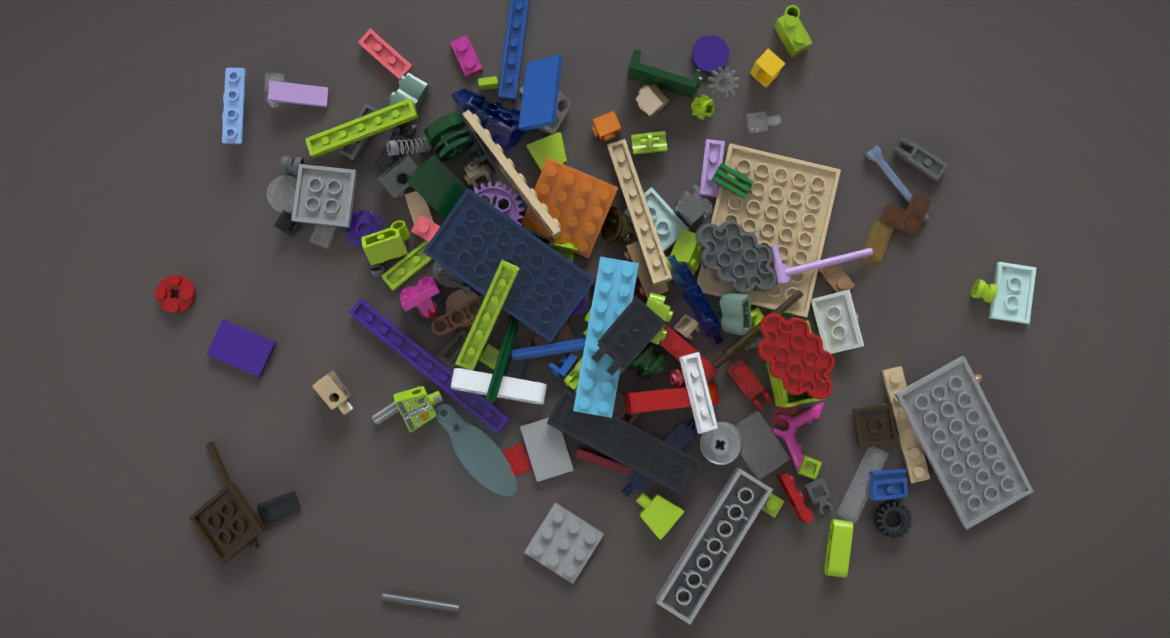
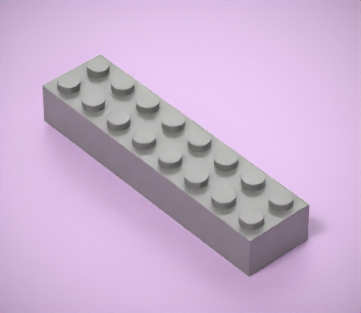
(713, 545)

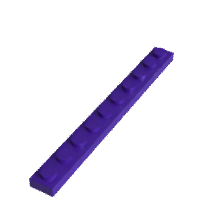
(427, 364)

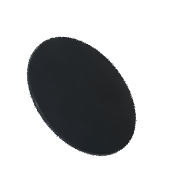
(481, 150)

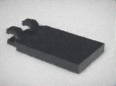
(628, 335)

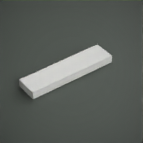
(698, 393)

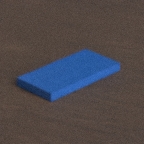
(540, 93)

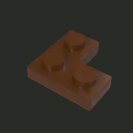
(911, 218)

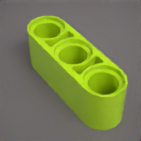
(838, 548)

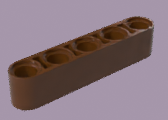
(463, 310)

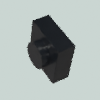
(285, 224)
(514, 368)

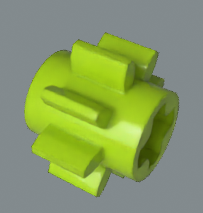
(702, 107)

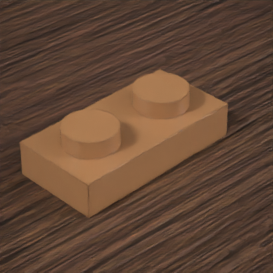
(836, 278)

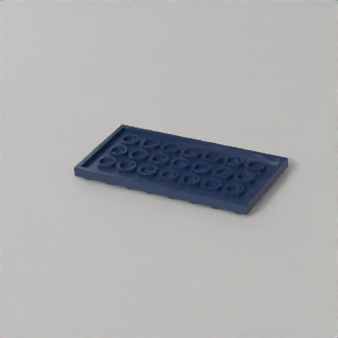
(481, 236)

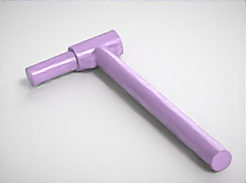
(783, 272)

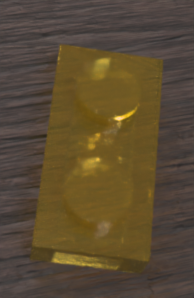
(878, 240)

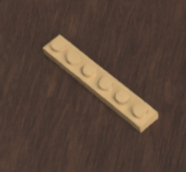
(909, 444)

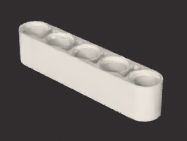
(510, 387)

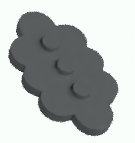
(736, 257)

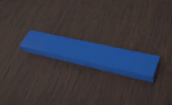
(513, 50)

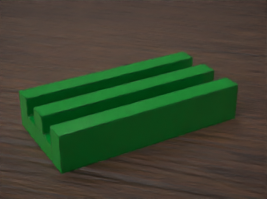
(734, 173)

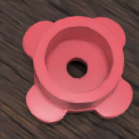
(677, 378)

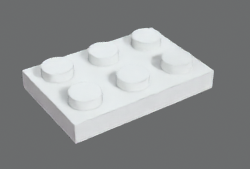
(837, 322)

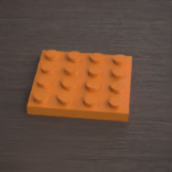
(575, 201)

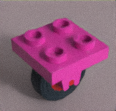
(423, 301)

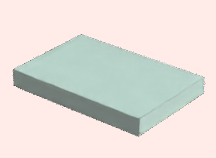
(664, 218)
(1014, 293)

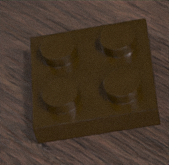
(874, 425)

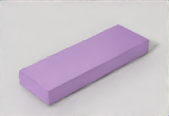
(297, 94)
(712, 159)

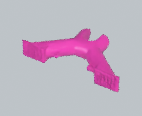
(793, 424)

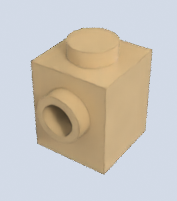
(651, 99)

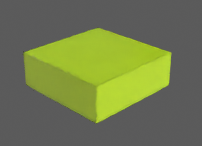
(488, 83)
(489, 356)
(809, 467)

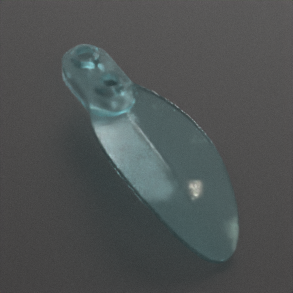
(478, 453)

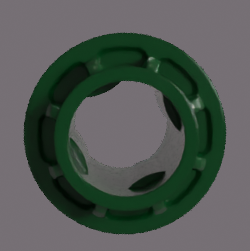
(649, 362)

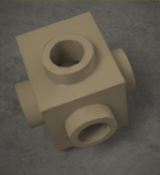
(478, 174)

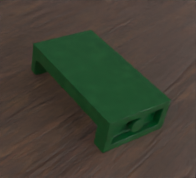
(663, 79)

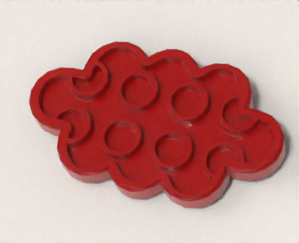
(796, 356)

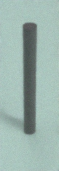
(421, 602)

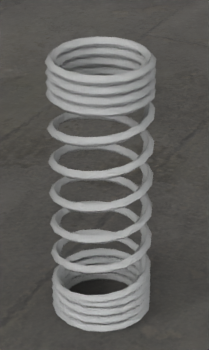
(392, 146)

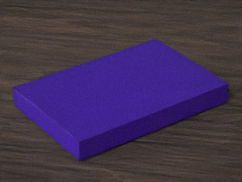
(241, 348)

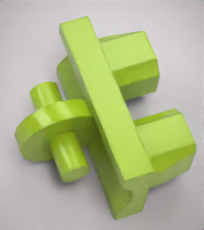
(649, 142)

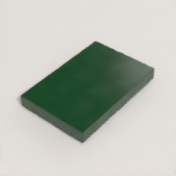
(437, 185)

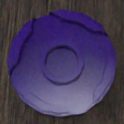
(710, 53)
(363, 224)

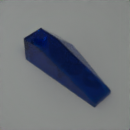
(499, 121)

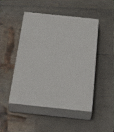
(546, 450)

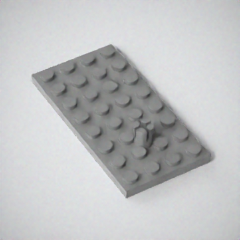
(964, 442)

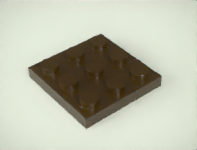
(227, 523)

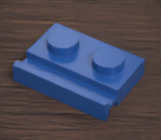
(888, 484)

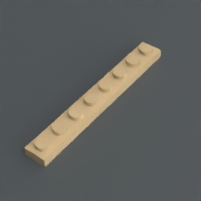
(516, 180)
(639, 212)

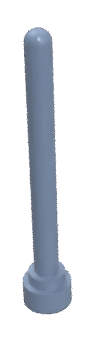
(876, 155)

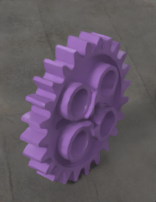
(502, 195)

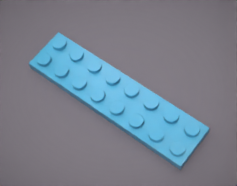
(611, 297)

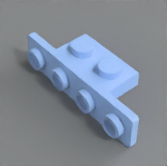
(233, 106)

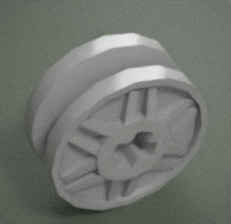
(721, 454)

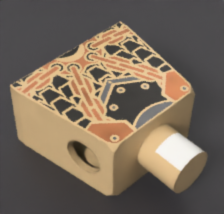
(332, 384)

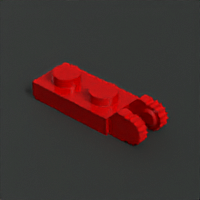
(747, 382)
(795, 498)

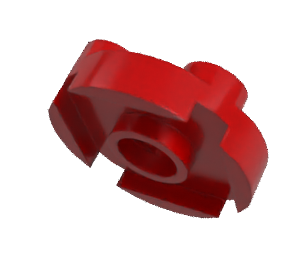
(175, 305)

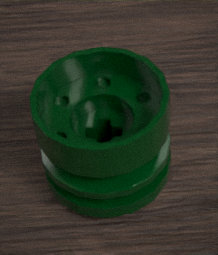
(449, 136)

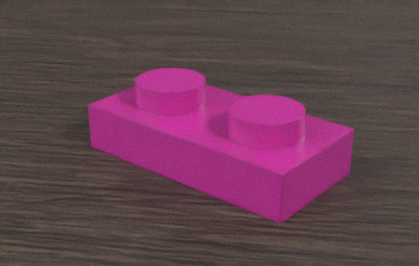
(466, 56)

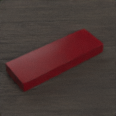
(601, 459)

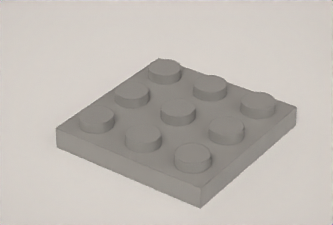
(324, 195)
(564, 543)

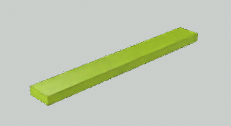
(413, 262)

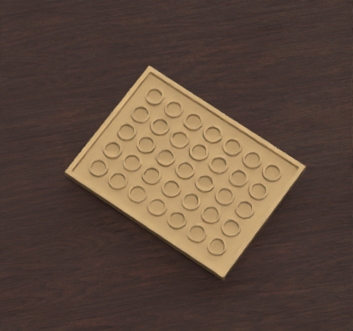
(783, 208)

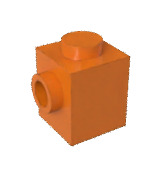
(606, 126)

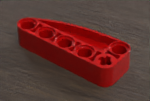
(663, 399)

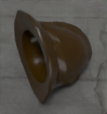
(617, 227)

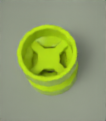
(985, 291)

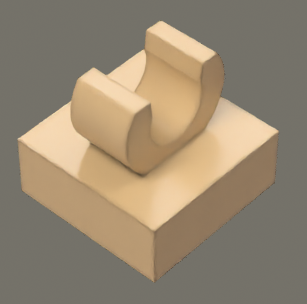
(686, 326)

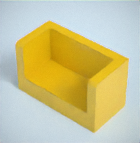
(767, 68)

